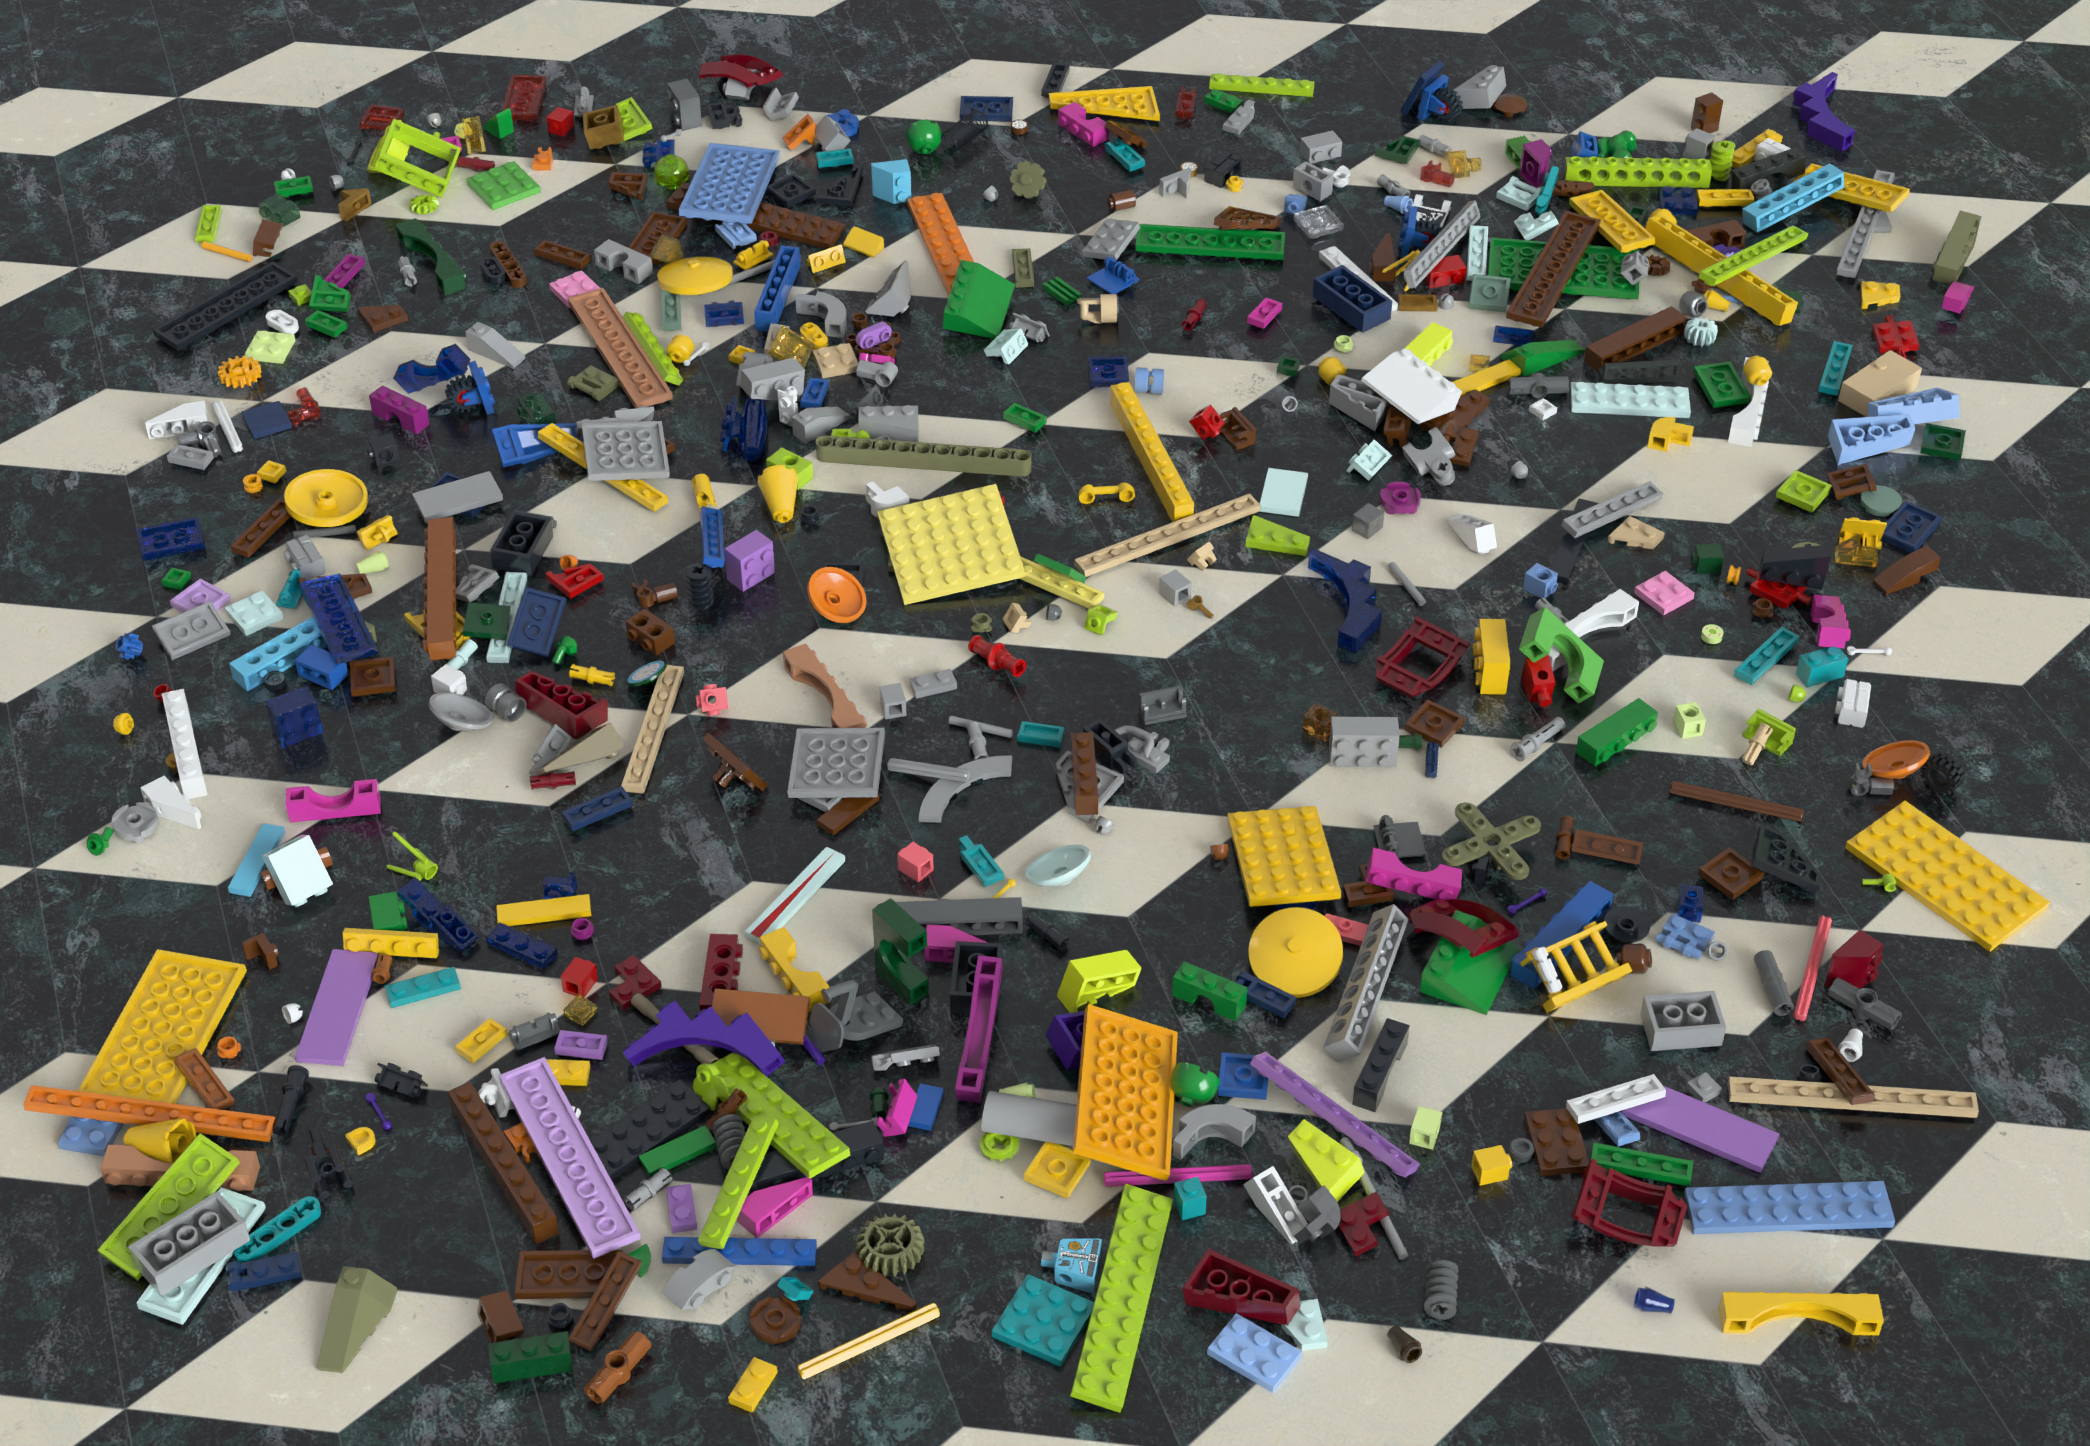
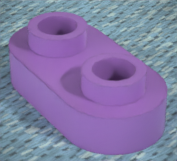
(873, 335)

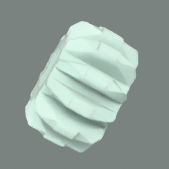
(1700, 331)

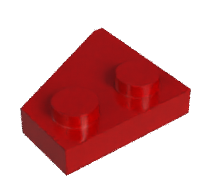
(575, 579)

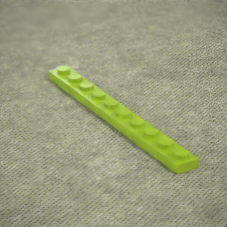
(1752, 255)

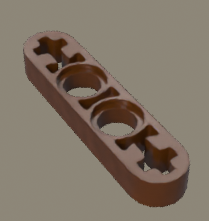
(510, 263)

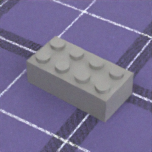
(189, 1243)

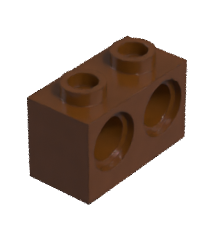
(650, 632)

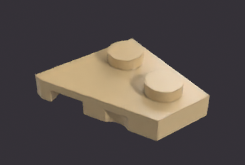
(1637, 534)

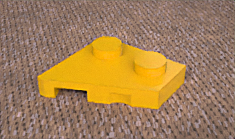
(1878, 293)

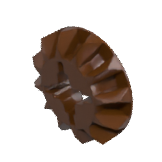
(1659, 267)

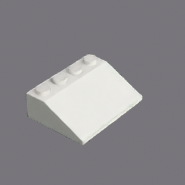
(1413, 386)

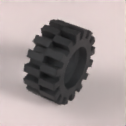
(1948, 767)

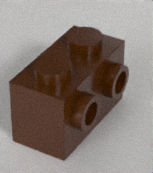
(1707, 113)

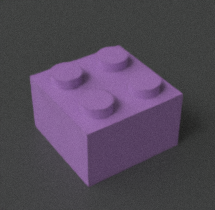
(749, 560)

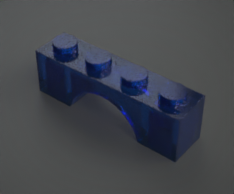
(416, 376)

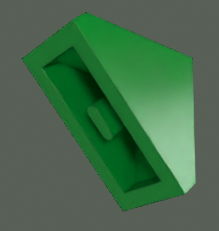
(500, 124)

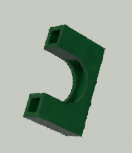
(895, 939)

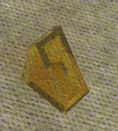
(473, 135)
(667, 249)

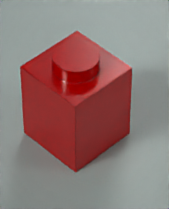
(560, 121)
(579, 977)

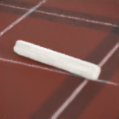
(227, 426)

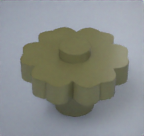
(1028, 179)

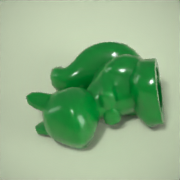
(1617, 145)

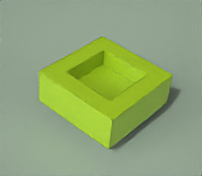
(300, 294)

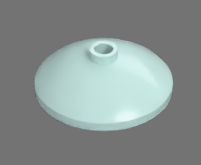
(1058, 866)

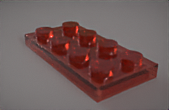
(525, 96)

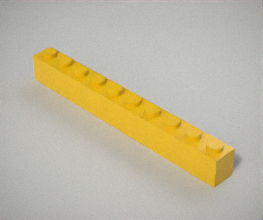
(1744, 286)
(1151, 452)

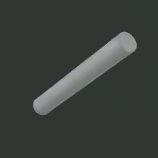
(1406, 583)
(984, 727)

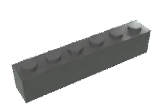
(970, 915)

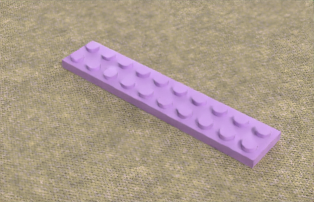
(569, 1158)

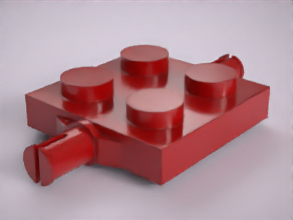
(1895, 336)
(1778, 593)

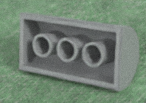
(1029, 1118)

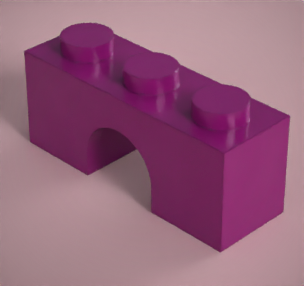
(411, 413)

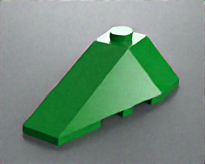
(1541, 355)

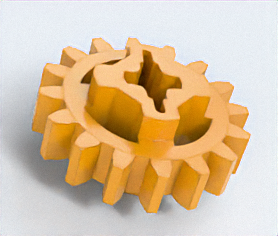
(239, 371)

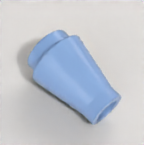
(1399, 203)

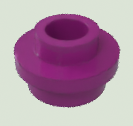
(582, 929)

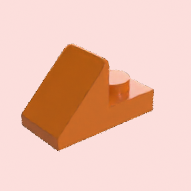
(802, 130)

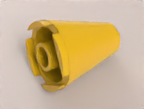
(779, 491)
(162, 1140)

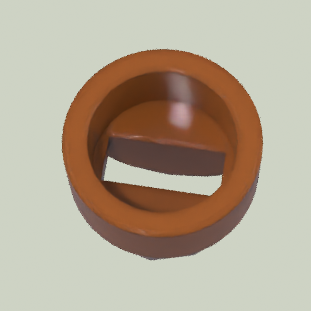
(1219, 852)

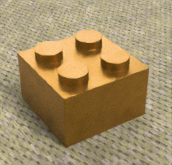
(603, 127)

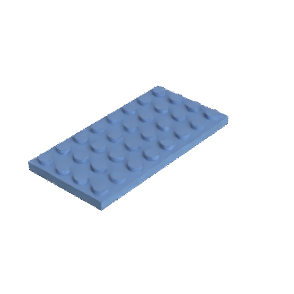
(729, 183)

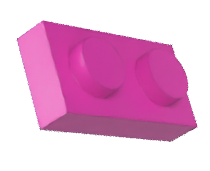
(1264, 313)

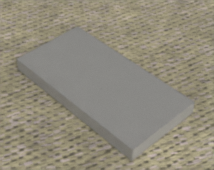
(457, 496)

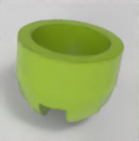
(1797, 694)

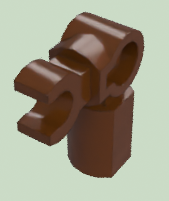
(647, 597)

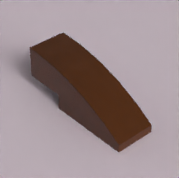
(1907, 570)

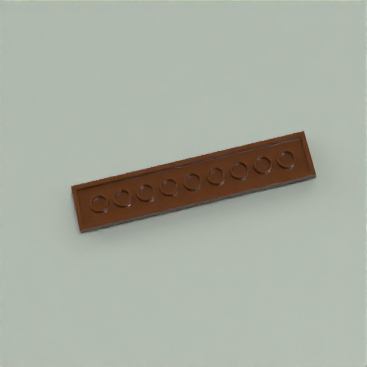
(782, 221)
(1553, 269)

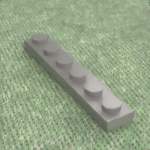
(1612, 509)

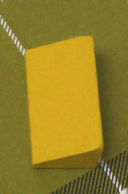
(864, 242)

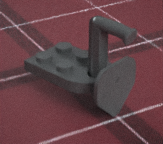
(851, 1017)

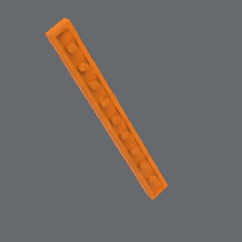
(146, 1112)

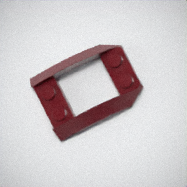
(736, 67)
(1430, 636)
(1438, 919)
(1592, 1197)

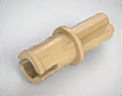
(1757, 744)

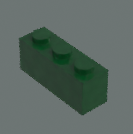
(530, 1357)

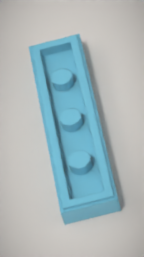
(249, 871)

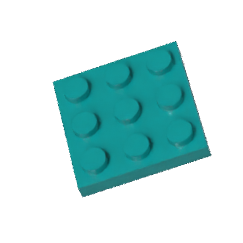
(1043, 1320)

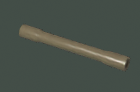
(648, 1009)

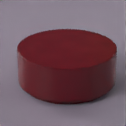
(771, 237)

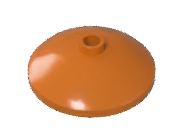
(836, 594)
(1897, 759)

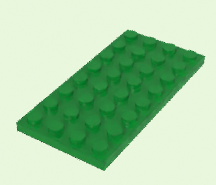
(1594, 276)

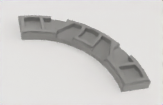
(941, 792)

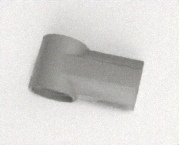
(882, 374)

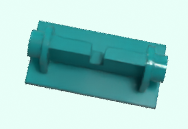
(291, 591)

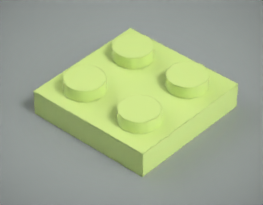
(270, 346)

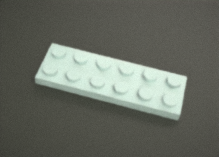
(1630, 400)
(182, 1300)

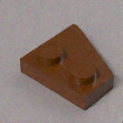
(382, 316)

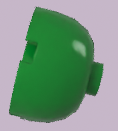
(923, 136)
(1192, 1085)

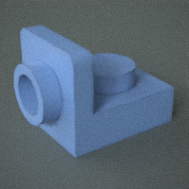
(1294, 203)

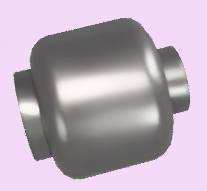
(1693, 304)

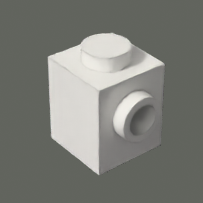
(449, 681)

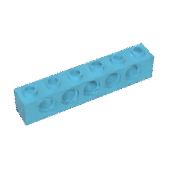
(1793, 197)
(276, 654)

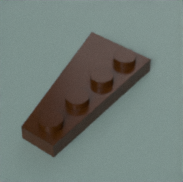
(1466, 409)

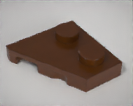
(629, 183)

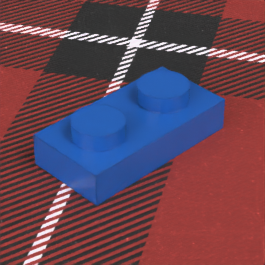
(814, 393)

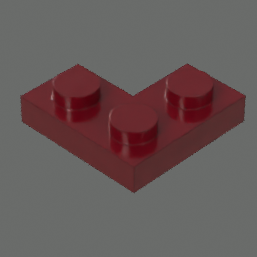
(637, 980)
(1356, 1219)

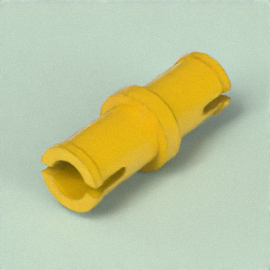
(591, 675)

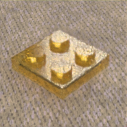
(789, 345)

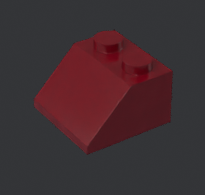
(1856, 961)

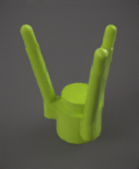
(423, 866)

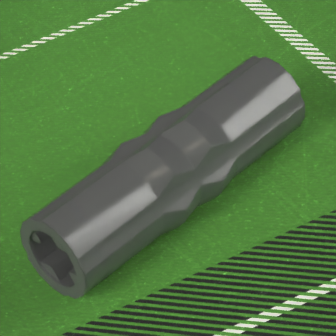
(1773, 983)

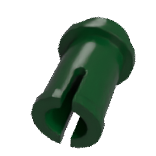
(1410, 741)
(879, 1102)

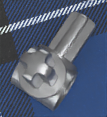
(205, 435)

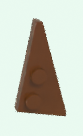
(860, 1281)

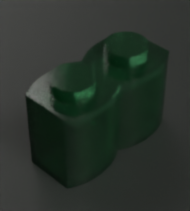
(279, 210)

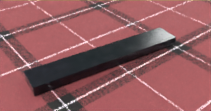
(1570, 547)

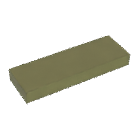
(1023, 267)

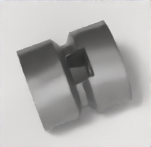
(505, 702)

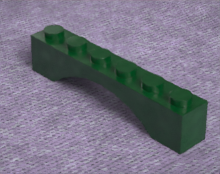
(416, 238)

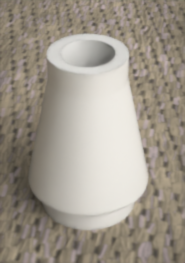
(1852, 1045)

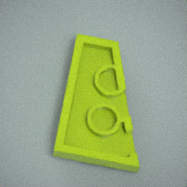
(1274, 537)

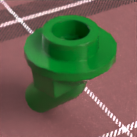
(566, 645)
(97, 843)

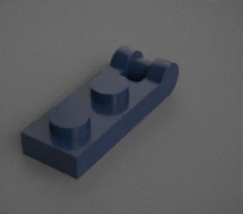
(1267, 995)
(263, 1271)

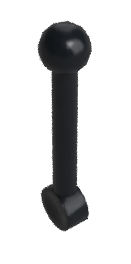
(350, 161)

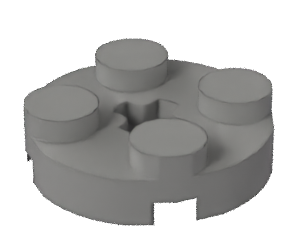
(136, 831)

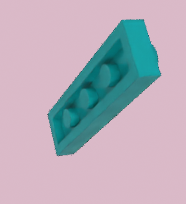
(1835, 368)
(1766, 656)

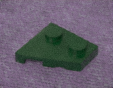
(1399, 150)

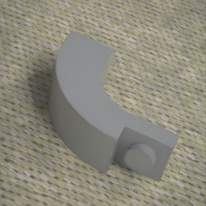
(827, 307)
(1213, 1121)

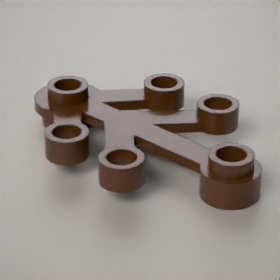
(859, 321)

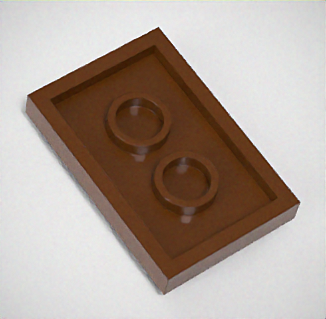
(1556, 1142)

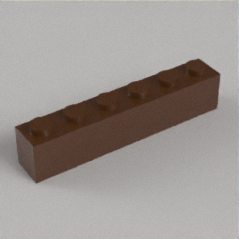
(1636, 338)

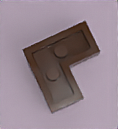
(1365, 893)

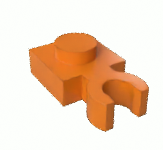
(543, 160)
(520, 1141)

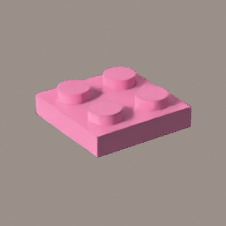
(572, 285)
(1664, 593)

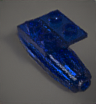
(748, 427)

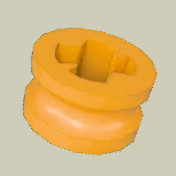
(252, 483)
(1733, 575)

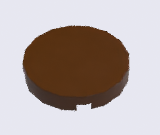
(775, 1319)

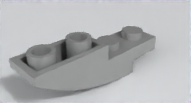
(622, 415)

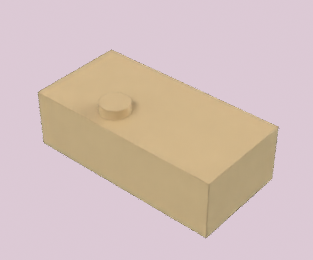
(1882, 379)

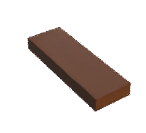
(203, 1080)

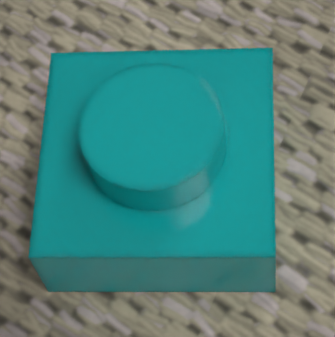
(794, 1289)

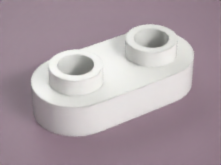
(282, 322)

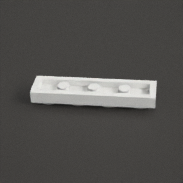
(1615, 1098)

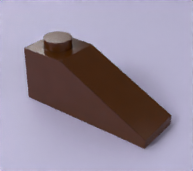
(1381, 259)

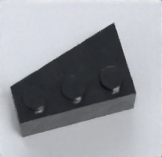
(1796, 566)

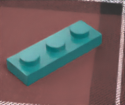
(422, 987)

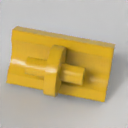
(377, 532)

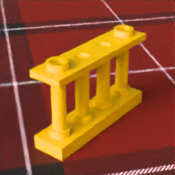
(1594, 980)

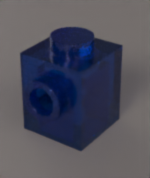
(1689, 907)

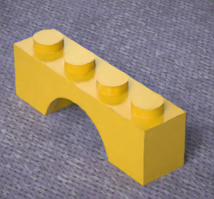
(779, 951)

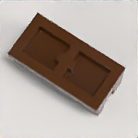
(266, 237)
(1397, 426)
(1237, 429)
(499, 1317)

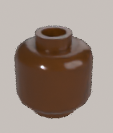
(1637, 956)

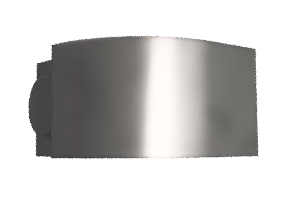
(1322, 1214)

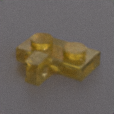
(1461, 165)

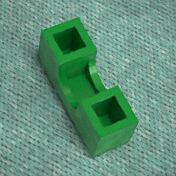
(1227, 996)

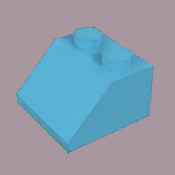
(891, 181)

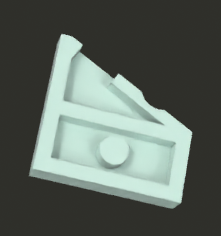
(1307, 1326)

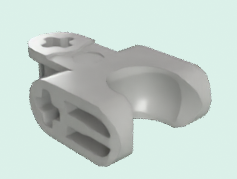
(1433, 459)

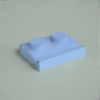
(735, 233)

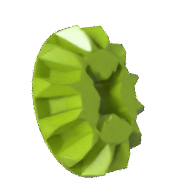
(424, 204)
(987, 1146)

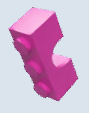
(1074, 120)

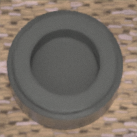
(1521, 1150)

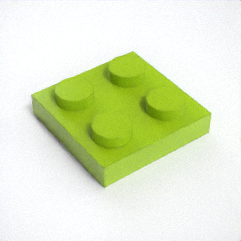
(1803, 491)

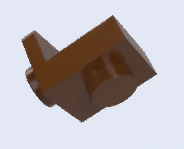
(260, 946)

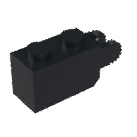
(1110, 747)

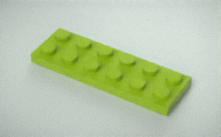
(186, 1183)

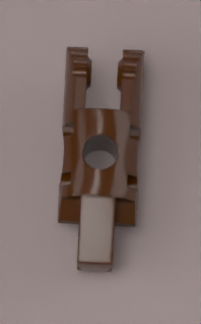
(1572, 188)

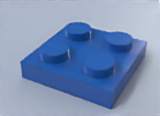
(1240, 1078)

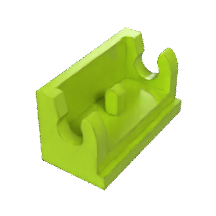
(1781, 736)

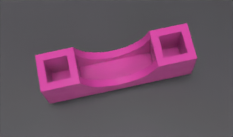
(1832, 621)
(307, 805)
(1388, 871)

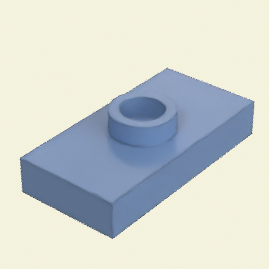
(1618, 1128)

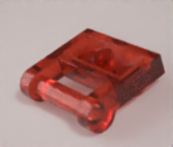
(377, 115)

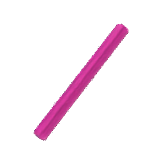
(1208, 1173)

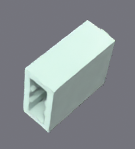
(297, 870)

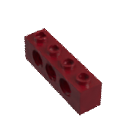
(720, 966)

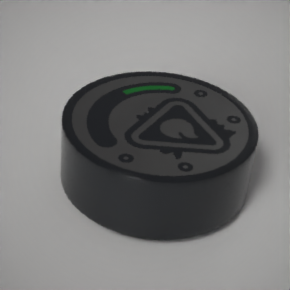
(275, 680)

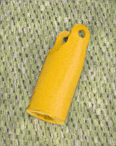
(703, 490)

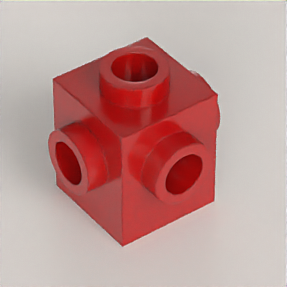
(1207, 422)

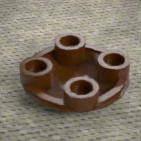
(1510, 104)

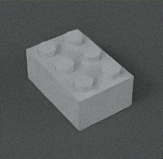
(1363, 741)
(1682, 1020)

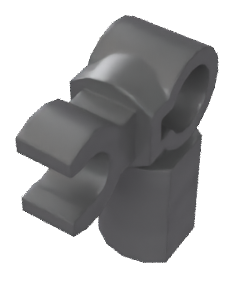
(1861, 785)

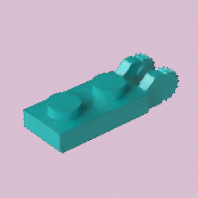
(1125, 155)
(1546, 192)

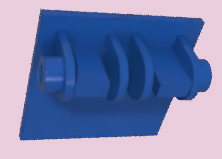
(1113, 276)

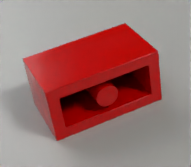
(1447, 272)

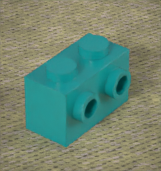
(1821, 666)

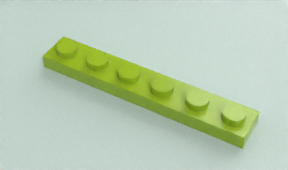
(1262, 85)
(652, 348)
(738, 1182)

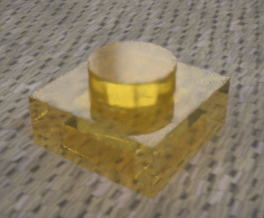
(580, 1010)

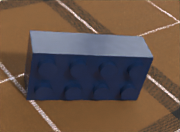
(1352, 298)

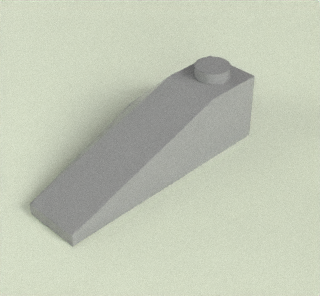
(894, 294)

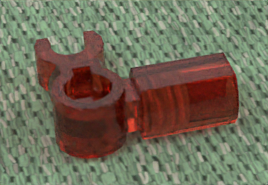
(1434, 173)
(309, 409)

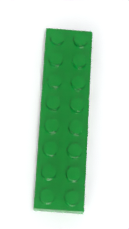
(1210, 242)

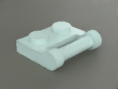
(1518, 197)

